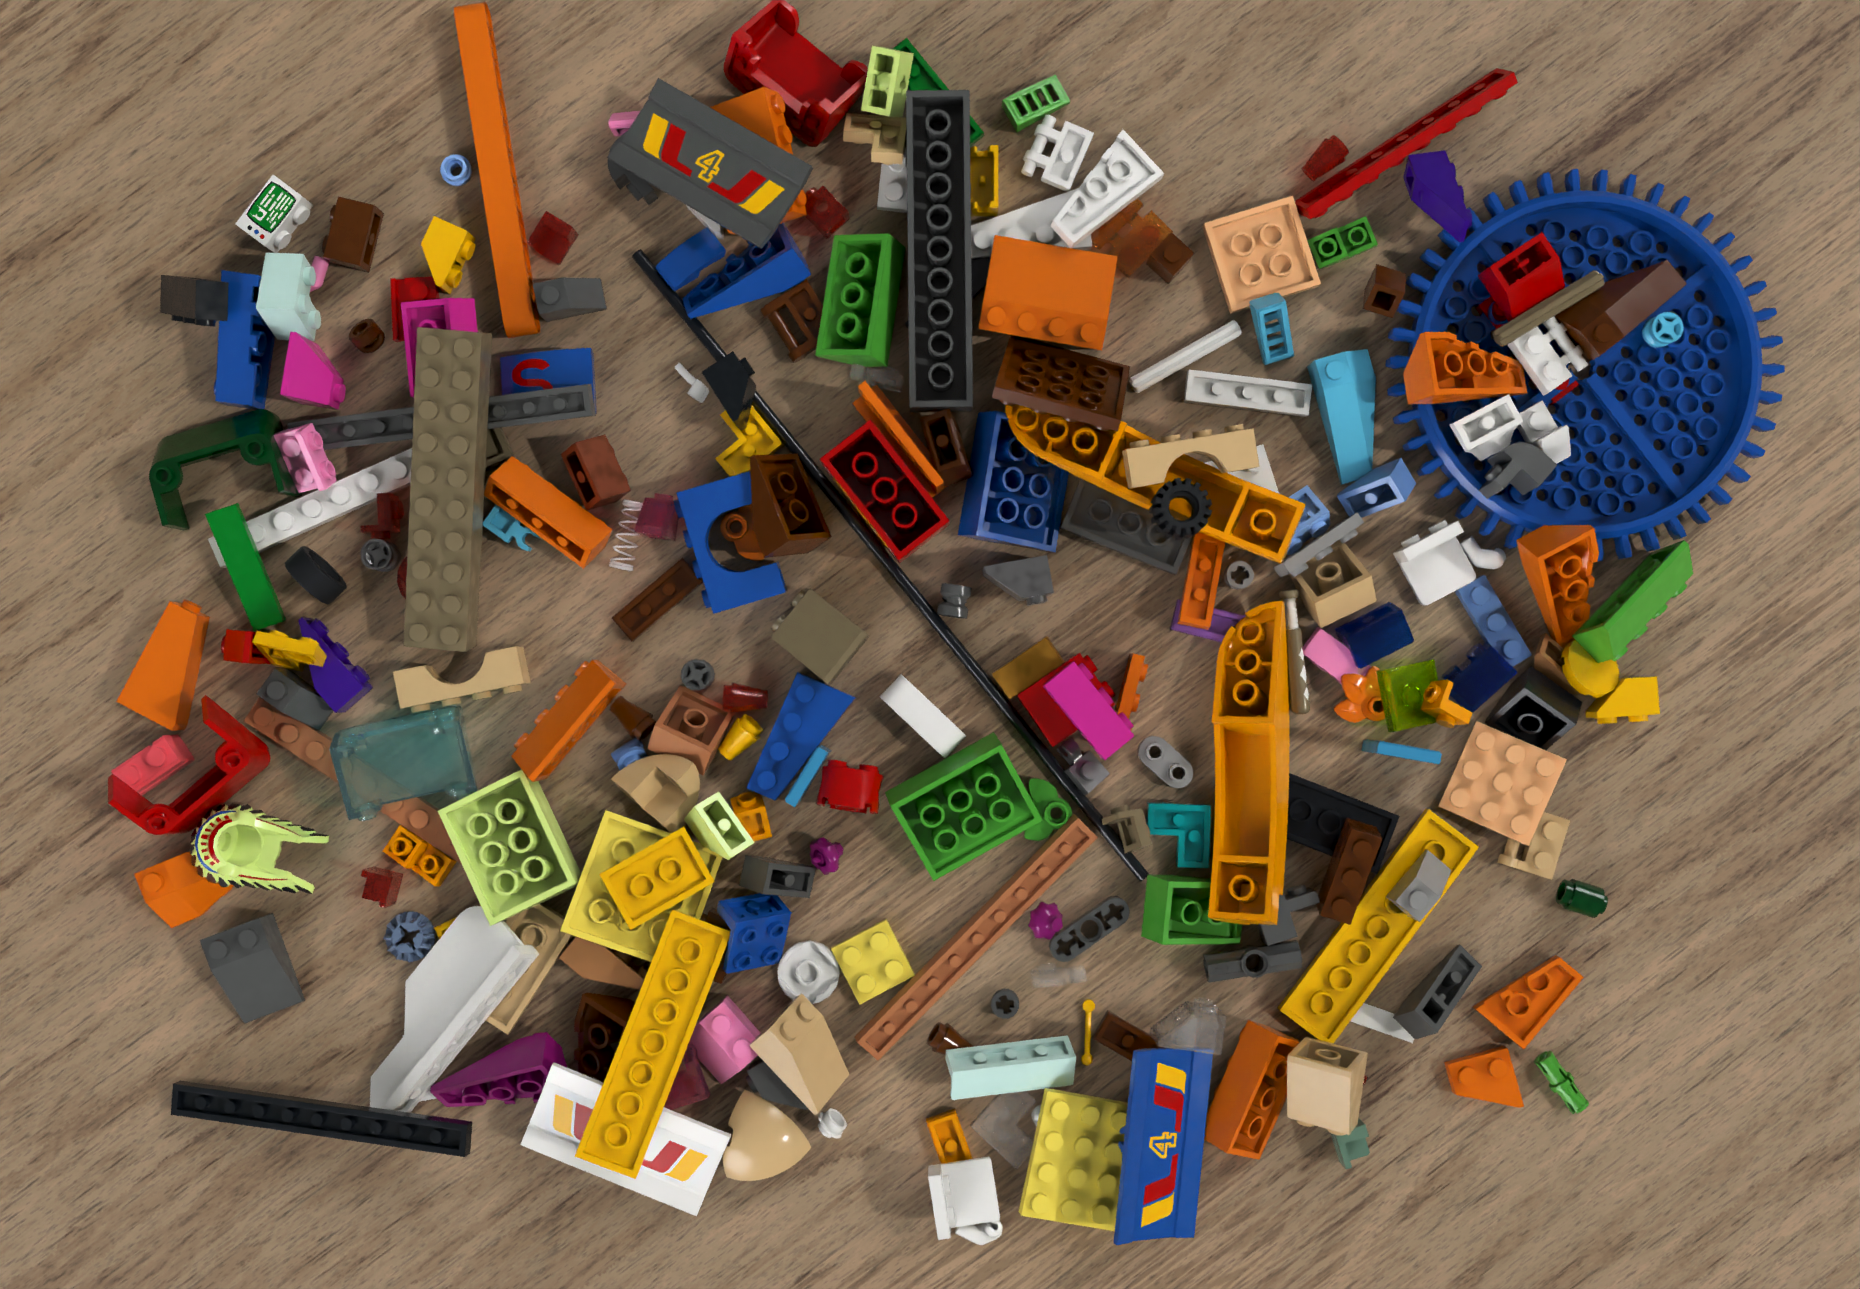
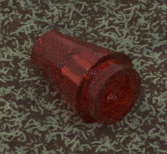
(1325, 158)
(743, 698)

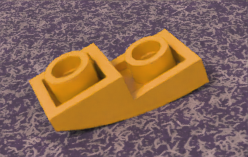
(419, 856)

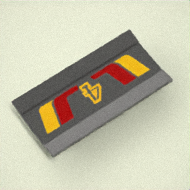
(711, 164)

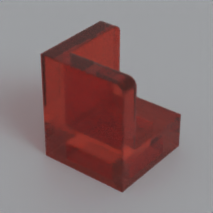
(552, 238)
(381, 885)

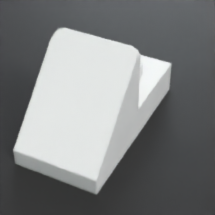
(1541, 430)

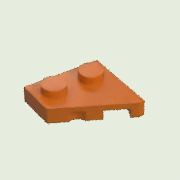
(1485, 1077)

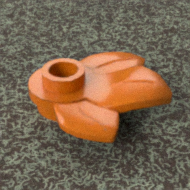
(745, 540)
(1361, 695)

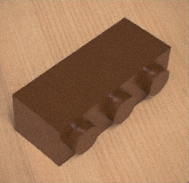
(1348, 870)

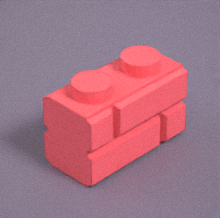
(154, 763)

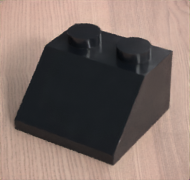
(1535, 710)

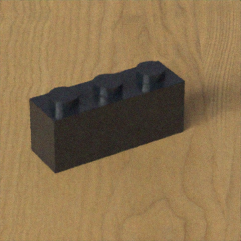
(194, 300)

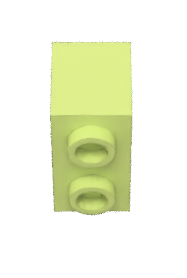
(887, 81)

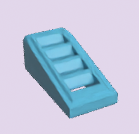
(1268, 309)

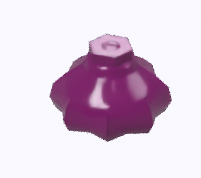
(825, 855)
(1045, 920)

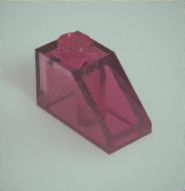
(658, 518)

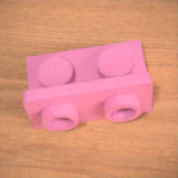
(306, 458)

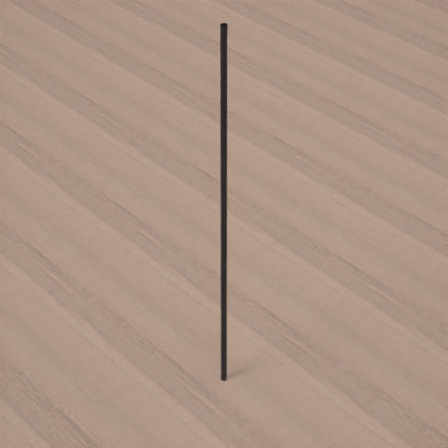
(901, 579)

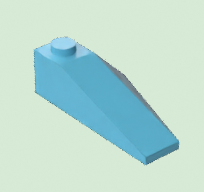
(1346, 401)

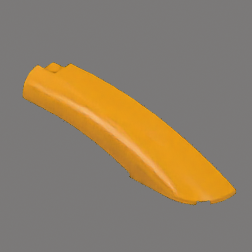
(1240, 510)
(1251, 769)

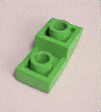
(1342, 243)

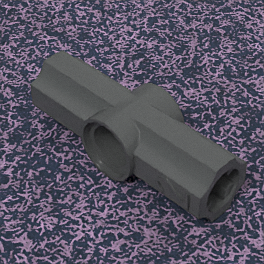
(1272, 959)

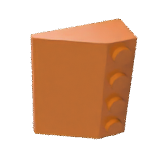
(1048, 292)

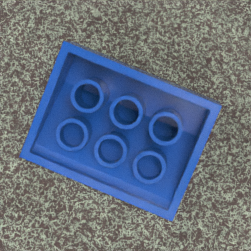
(1012, 491)

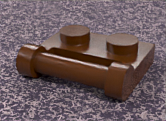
(806, 311)

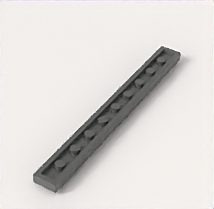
(502, 412)

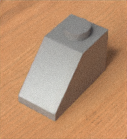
(1420, 886)

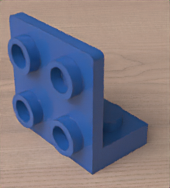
(757, 931)

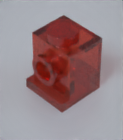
(827, 221)

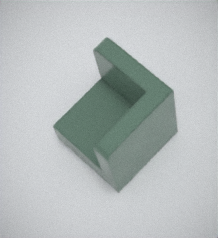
(1351, 1146)

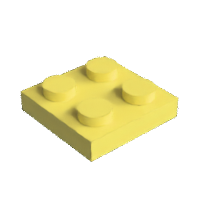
(873, 961)

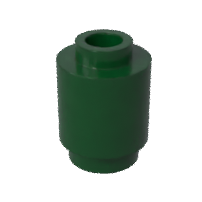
(1581, 898)

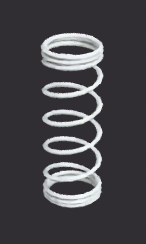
(634, 506)

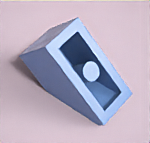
(1378, 489)

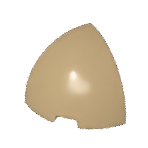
(662, 787)
(761, 1140)

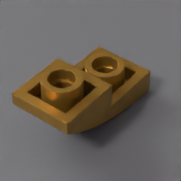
(1028, 667)

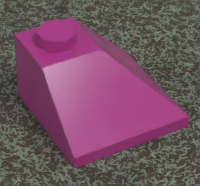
(311, 375)

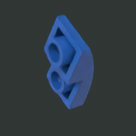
(690, 258)

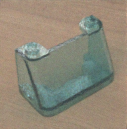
(403, 760)

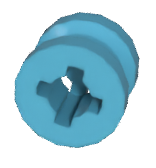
(1670, 326)

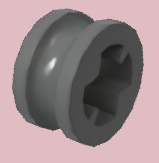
(999, 1011)

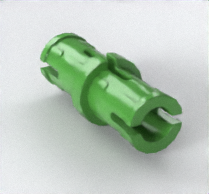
(1561, 1082)

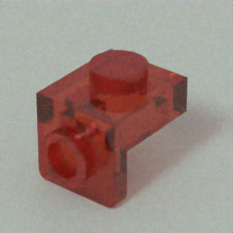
(389, 515)

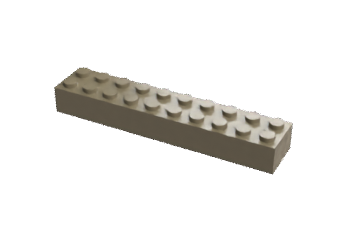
(447, 488)

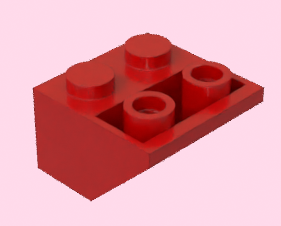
(1524, 277)

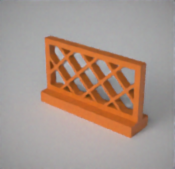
(876, 406)

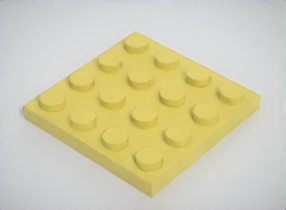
(593, 911)
(1075, 1160)

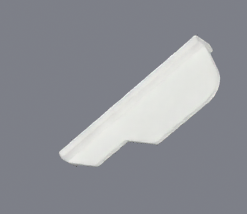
(448, 1003)

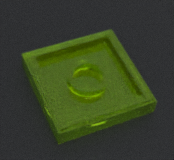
(1403, 694)

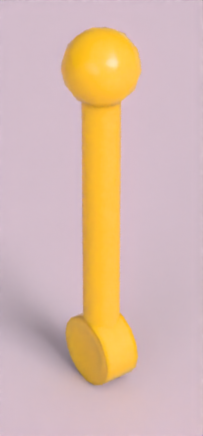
(1088, 1005)

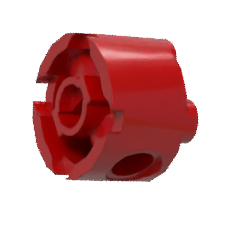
(849, 787)

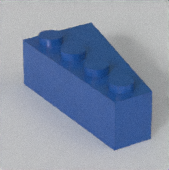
(243, 346)
(800, 727)

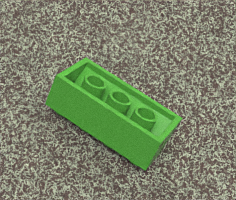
(861, 299)
(1636, 602)

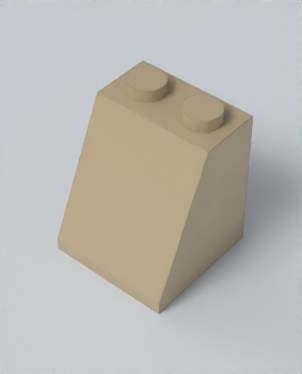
(1325, 1085)

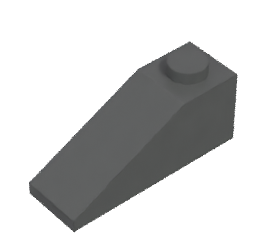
(1437, 994)

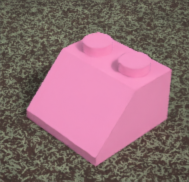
(724, 1040)

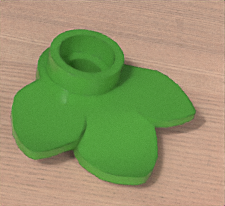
(1045, 799)

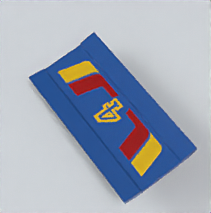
(1162, 1144)

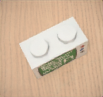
(275, 214)

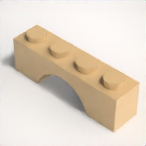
(1229, 451)
(424, 686)

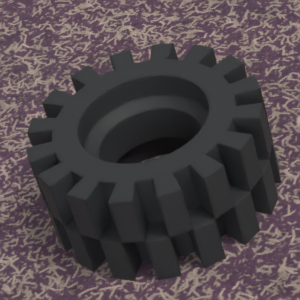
(1193, 495)

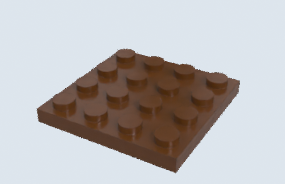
(1062, 383)

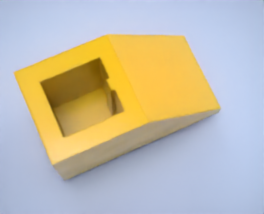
(446, 252)
(1631, 697)

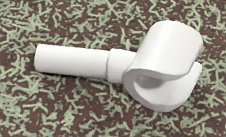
(698, 389)

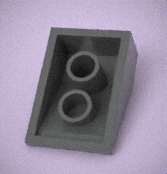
(253, 968)

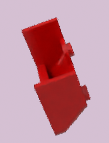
(237, 763)

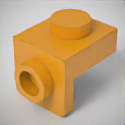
(1440, 707)

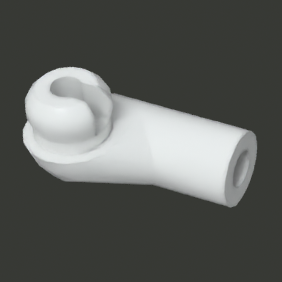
(981, 1233)

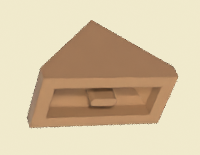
(1549, 662)

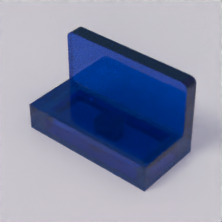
(1375, 634)

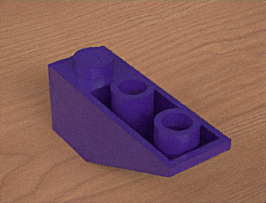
(1435, 190)
(338, 680)

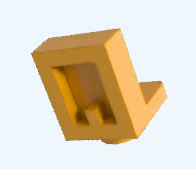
(752, 814)

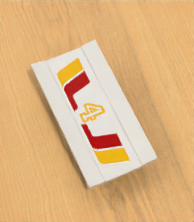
(676, 1164)

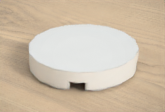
(808, 970)

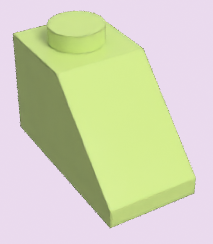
(718, 827)

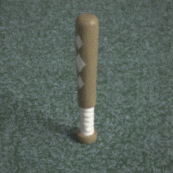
(1296, 665)

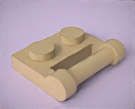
(1544, 849)

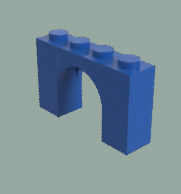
(723, 586)

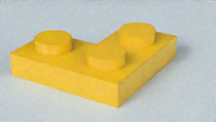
(753, 440)
(289, 652)

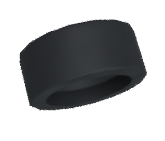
(315, 575)

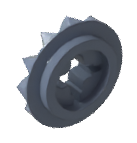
(422, 941)

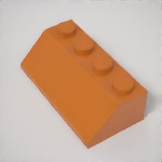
(567, 720)
(1250, 1092)

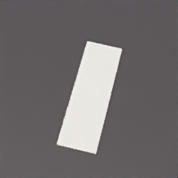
(1380, 1021)

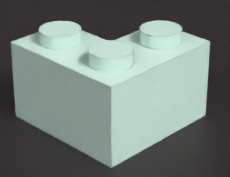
(285, 296)

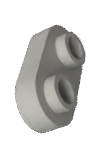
(1165, 762)

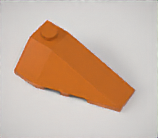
(1454, 371)
(1560, 574)
(177, 890)

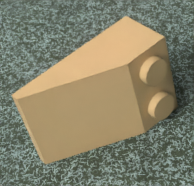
(802, 1053)

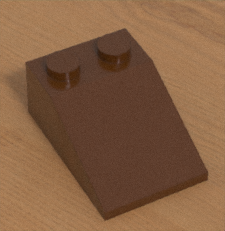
(784, 507)

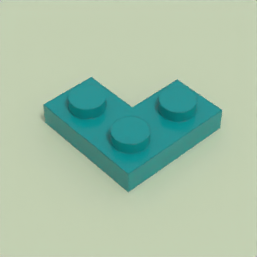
(1191, 827)

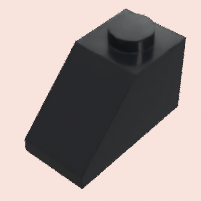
(733, 386)

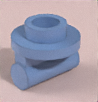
(629, 753)

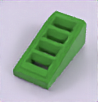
(1021, 122)

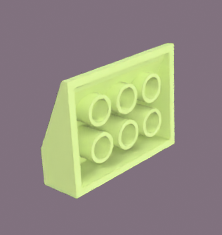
(510, 846)

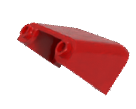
(775, 56)

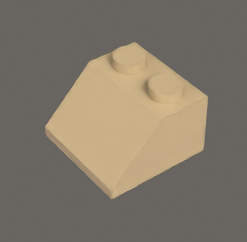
(1335, 585)

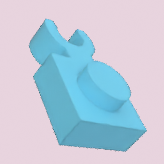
(507, 527)

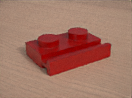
(406, 291)

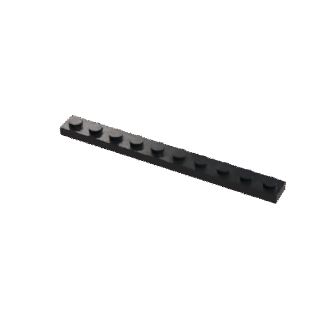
(322, 1118)

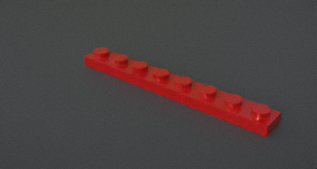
(1410, 139)

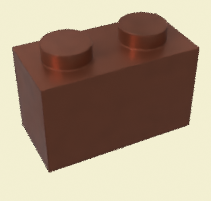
(595, 472)

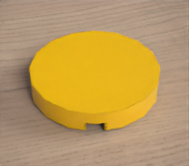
(1586, 674)

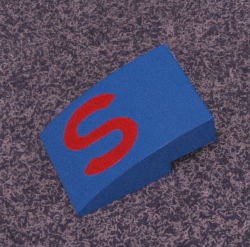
(548, 370)

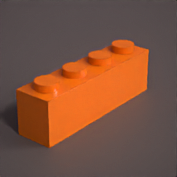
(547, 511)

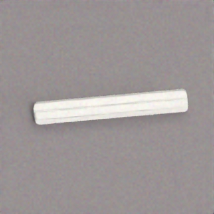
(1185, 356)

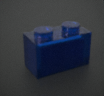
(1478, 676)

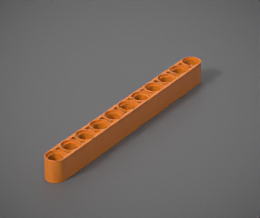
(497, 170)

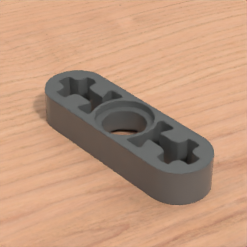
(1113, 923)

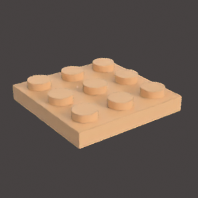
(1261, 253)
(1502, 783)

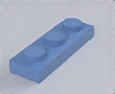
(1493, 620)

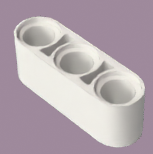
(923, 716)

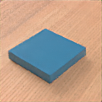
(1401, 751)
(807, 775)

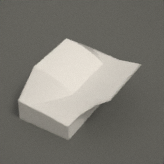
(1488, 428)

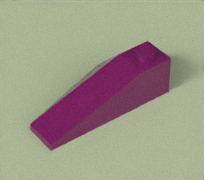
(504, 1075)

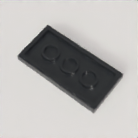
(1319, 815)

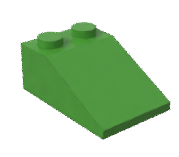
(1178, 913)

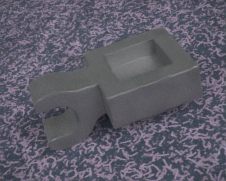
(1084, 769)

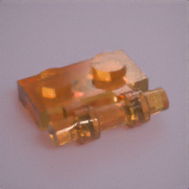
(1138, 243)

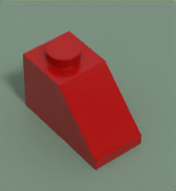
(238, 647)

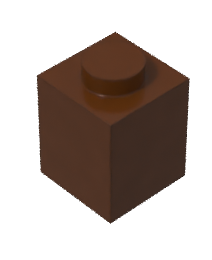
(1169, 258)
(1384, 291)

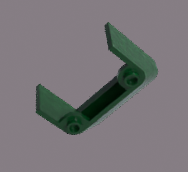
(247, 432)

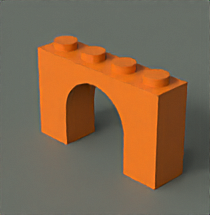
(764, 115)

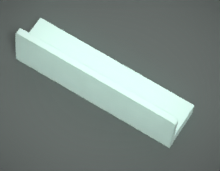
(1011, 1067)

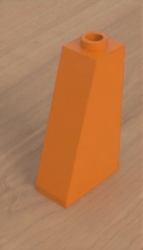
(168, 667)

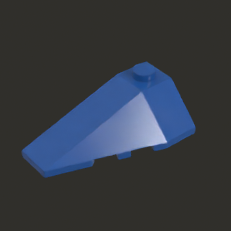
(750, 276)

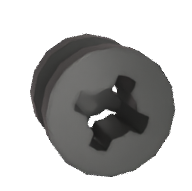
(693, 677)

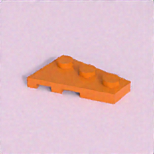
(1530, 1000)

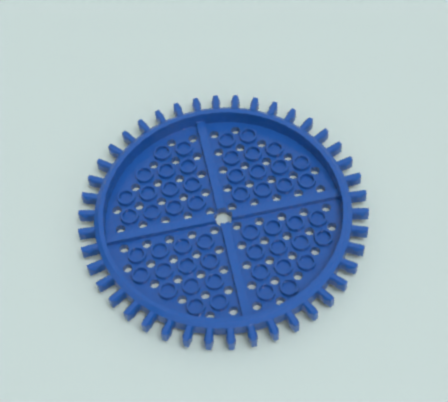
(1729, 389)

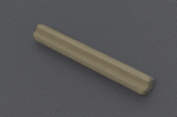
(1548, 308)

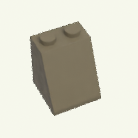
(818, 635)

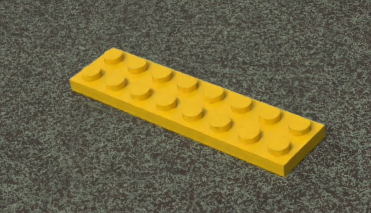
(1364, 951)
(653, 1044)

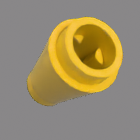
(741, 735)

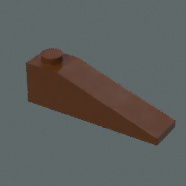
(1619, 307)
(599, 1028)

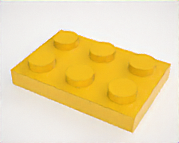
(656, 878)

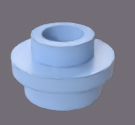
(450, 163)

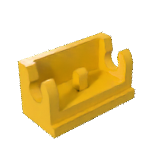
(984, 181)

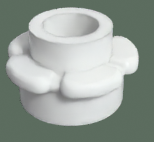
(831, 1123)

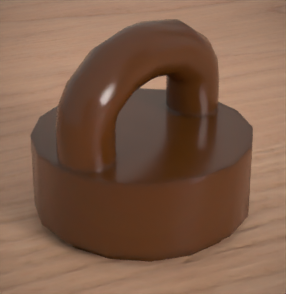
(365, 333)

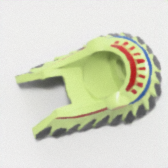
(242, 848)

